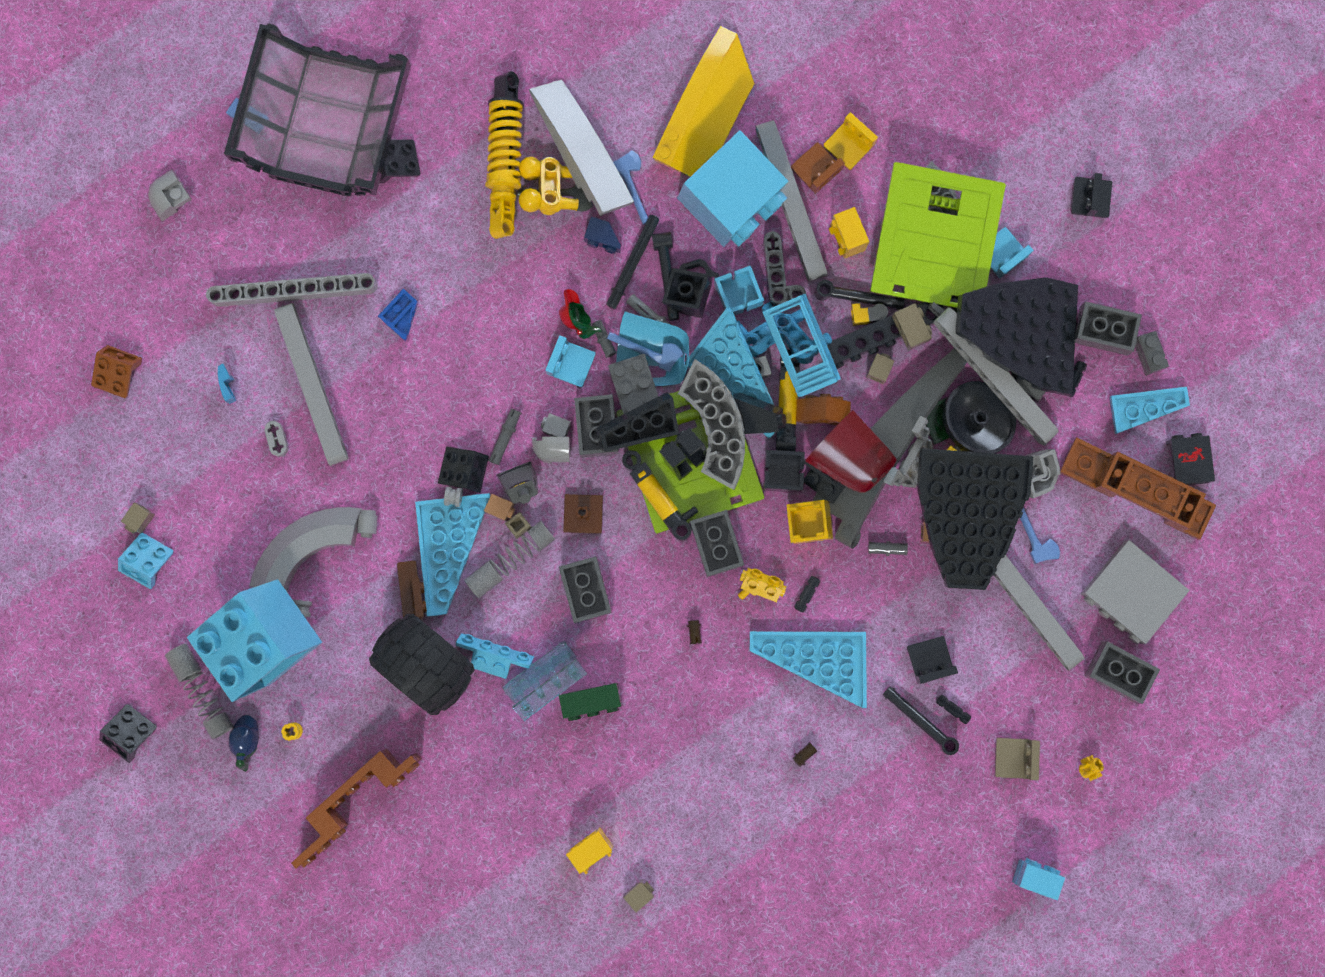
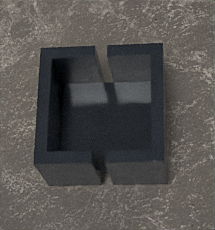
(674, 451)
(783, 471)

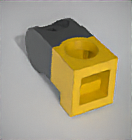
(866, 316)

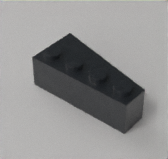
(643, 424)

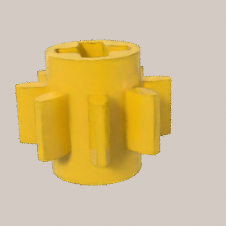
(1091, 767)

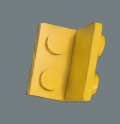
(851, 141)

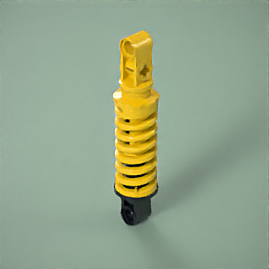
(502, 176)

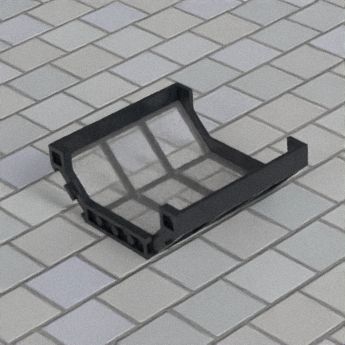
(316, 115)

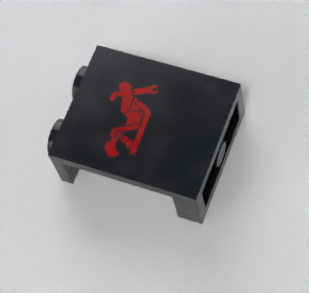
(1192, 459)

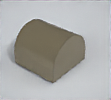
(518, 525)

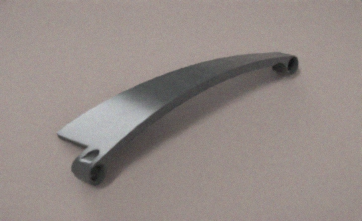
(896, 433)

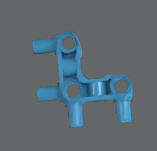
(791, 334)

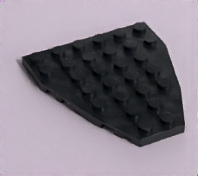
(1024, 329)
(971, 510)

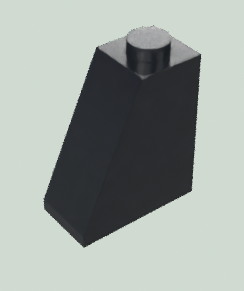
(759, 415)

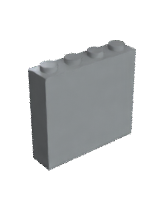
(1134, 592)

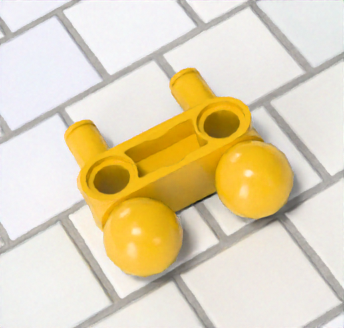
(548, 186)

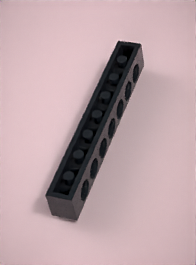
(866, 335)

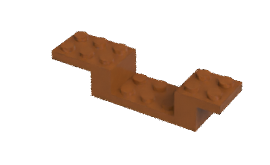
(1140, 484)
(326, 818)

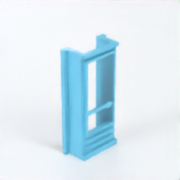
(813, 377)

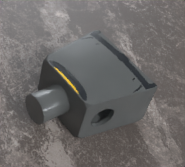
(519, 483)

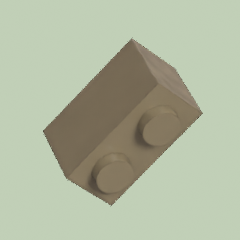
(912, 326)

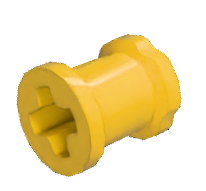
(286, 733)

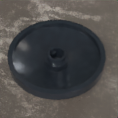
(978, 419)

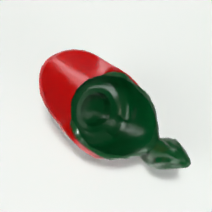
(575, 317)

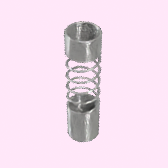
(487, 576)
(187, 668)

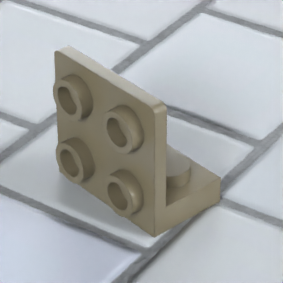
(1017, 758)

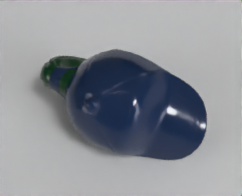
(243, 740)

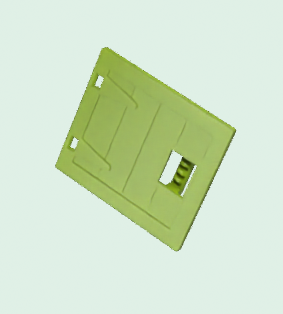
(933, 250)
(695, 488)

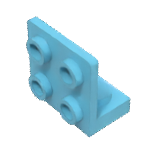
(1007, 253)
(570, 362)
(144, 560)

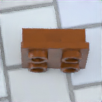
(817, 167)
(114, 370)

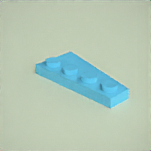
(1142, 407)

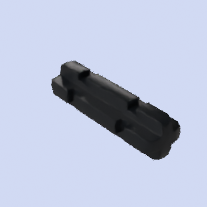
(1077, 375)
(807, 594)
(953, 709)

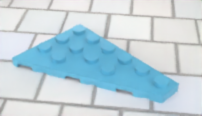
(730, 358)
(445, 545)
(824, 658)

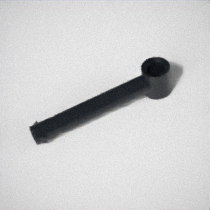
(662, 243)
(857, 296)
(920, 720)

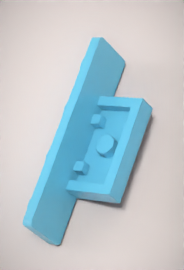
(493, 657)

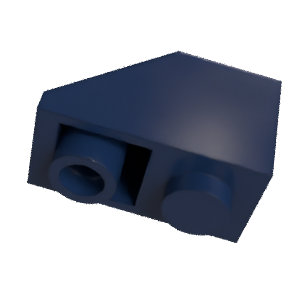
(601, 234)

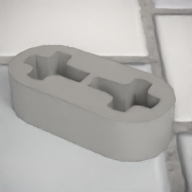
(271, 439)

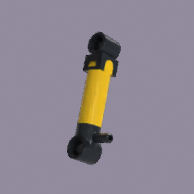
(788, 402)
(658, 497)

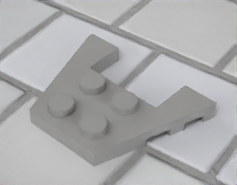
(908, 468)

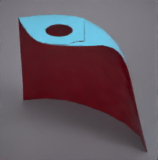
(853, 455)

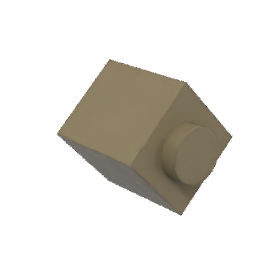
(880, 368)
(137, 518)
(639, 895)

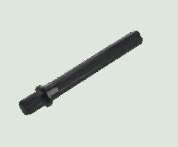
(632, 262)

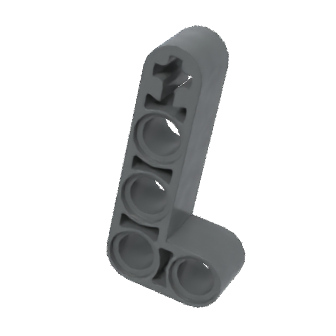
(777, 269)

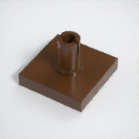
(583, 514)

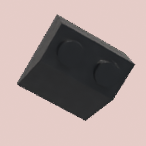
(687, 292)

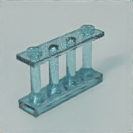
(537, 673)

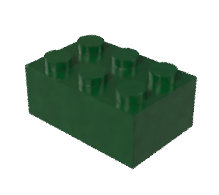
(590, 701)

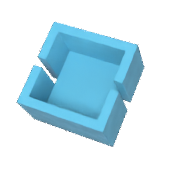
(740, 292)
(1040, 880)

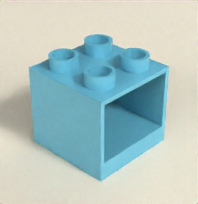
(734, 190)
(254, 639)

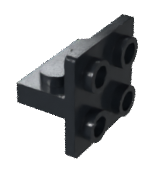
(1091, 196)

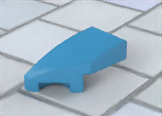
(223, 379)

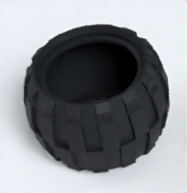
(421, 664)

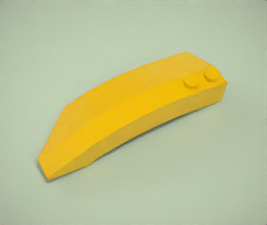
(707, 106)

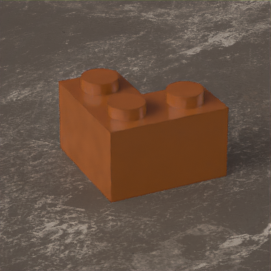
(822, 409)

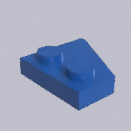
(400, 314)

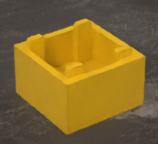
(849, 233)
(809, 521)
(590, 851)

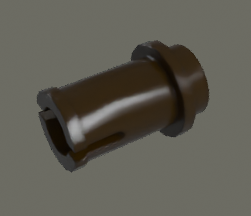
(694, 631)
(803, 755)

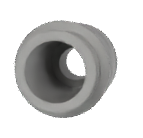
(367, 523)

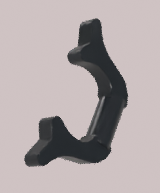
(699, 263)

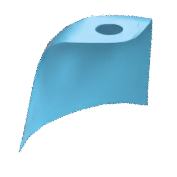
(653, 335)

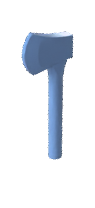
(625, 165)
(666, 359)
(1039, 552)

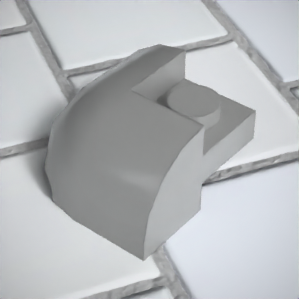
(167, 195)
(552, 449)
(1044, 472)

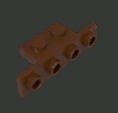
(411, 589)

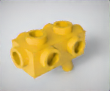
(761, 584)

